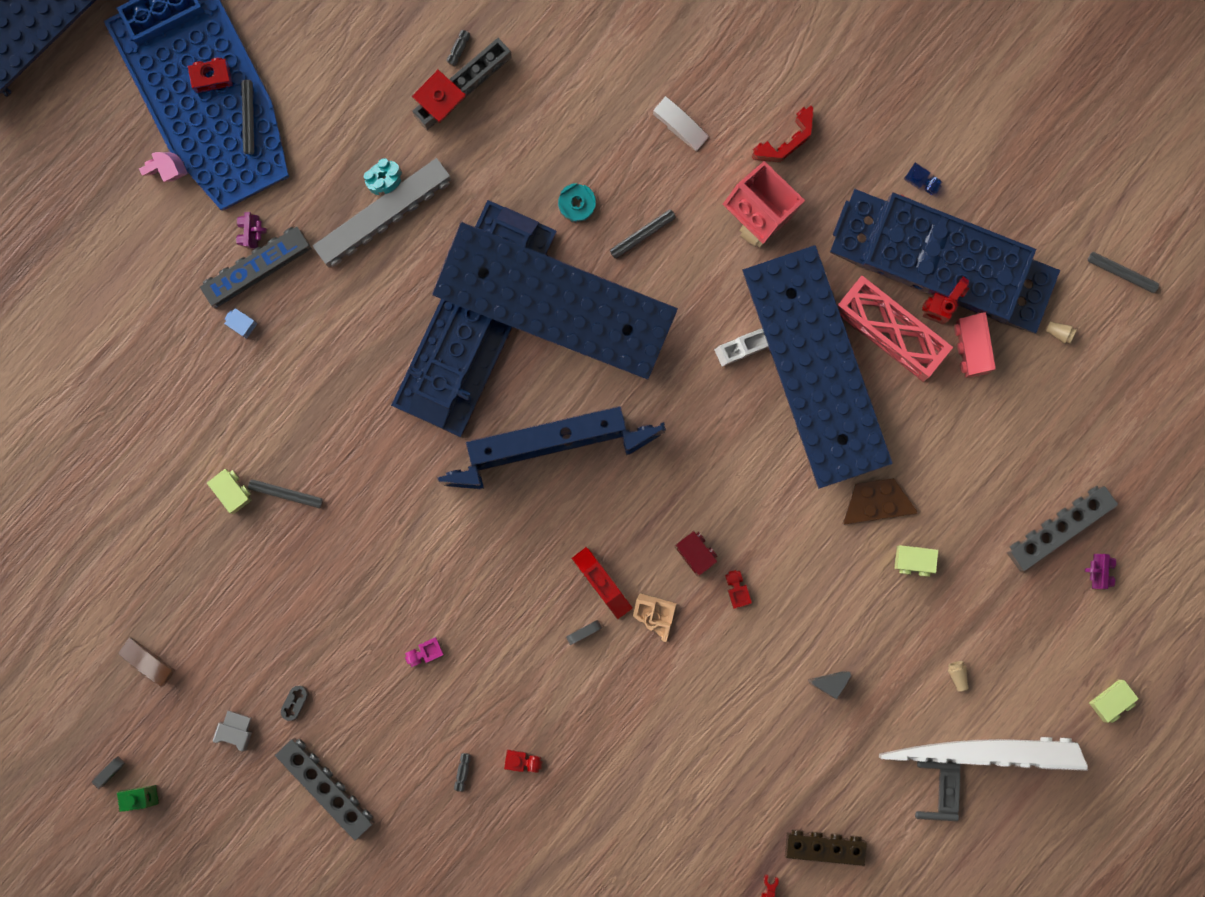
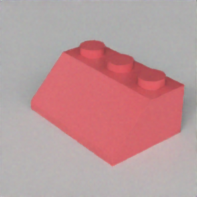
(975, 345)

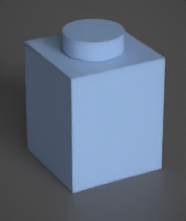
(240, 323)

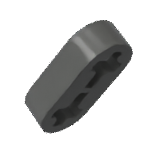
(583, 632)
(298, 705)
(108, 772)

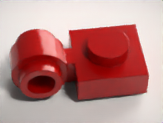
(959, 290)
(739, 594)
(517, 760)

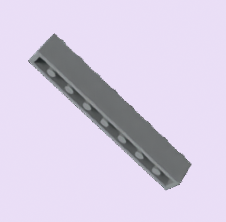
(382, 212)

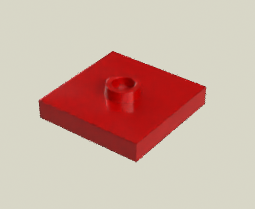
(438, 96)

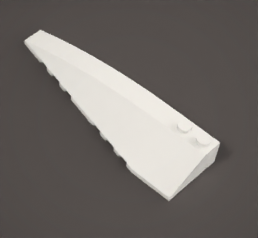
(1001, 752)

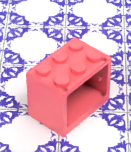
(763, 202)

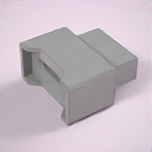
(234, 730)

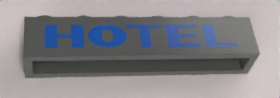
(255, 267)

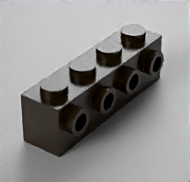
(825, 848)

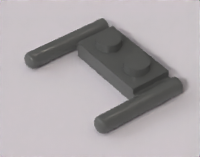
(948, 791)

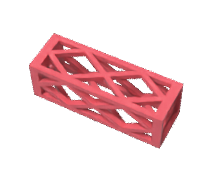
(909, 323)

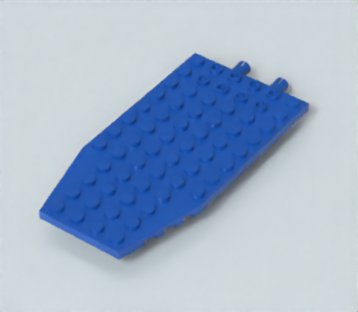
(204, 127)

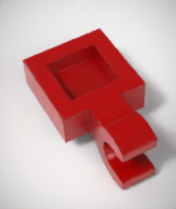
(770, 890)

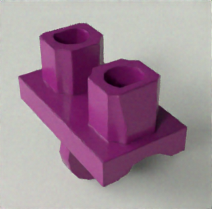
(252, 230)
(1100, 571)

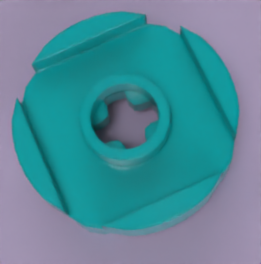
(374, 179)
(575, 213)

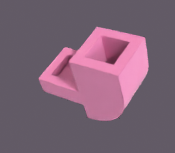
(167, 164)

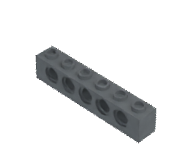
(472, 75)
(1104, 503)
(313, 786)

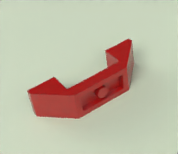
(766, 152)
(602, 583)

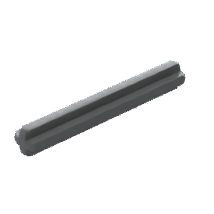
(247, 117)
(642, 234)
(1123, 272)
(285, 493)

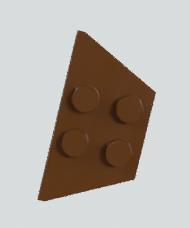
(877, 501)

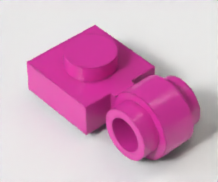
(428, 650)

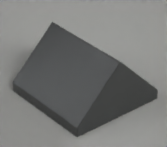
(832, 683)

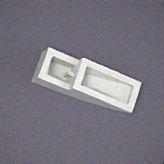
(680, 123)
(741, 347)

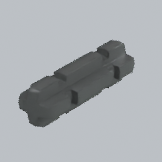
(458, 47)
(462, 772)

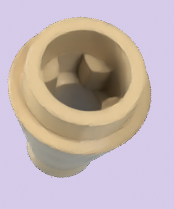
(1062, 332)
(958, 673)

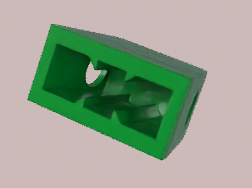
(137, 798)

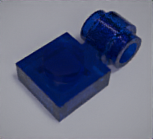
(918, 176)

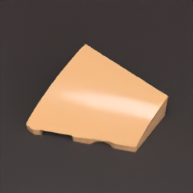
(655, 614)

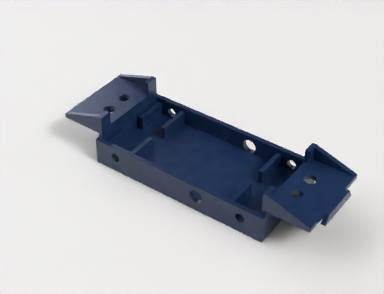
(937, 250)
(546, 440)

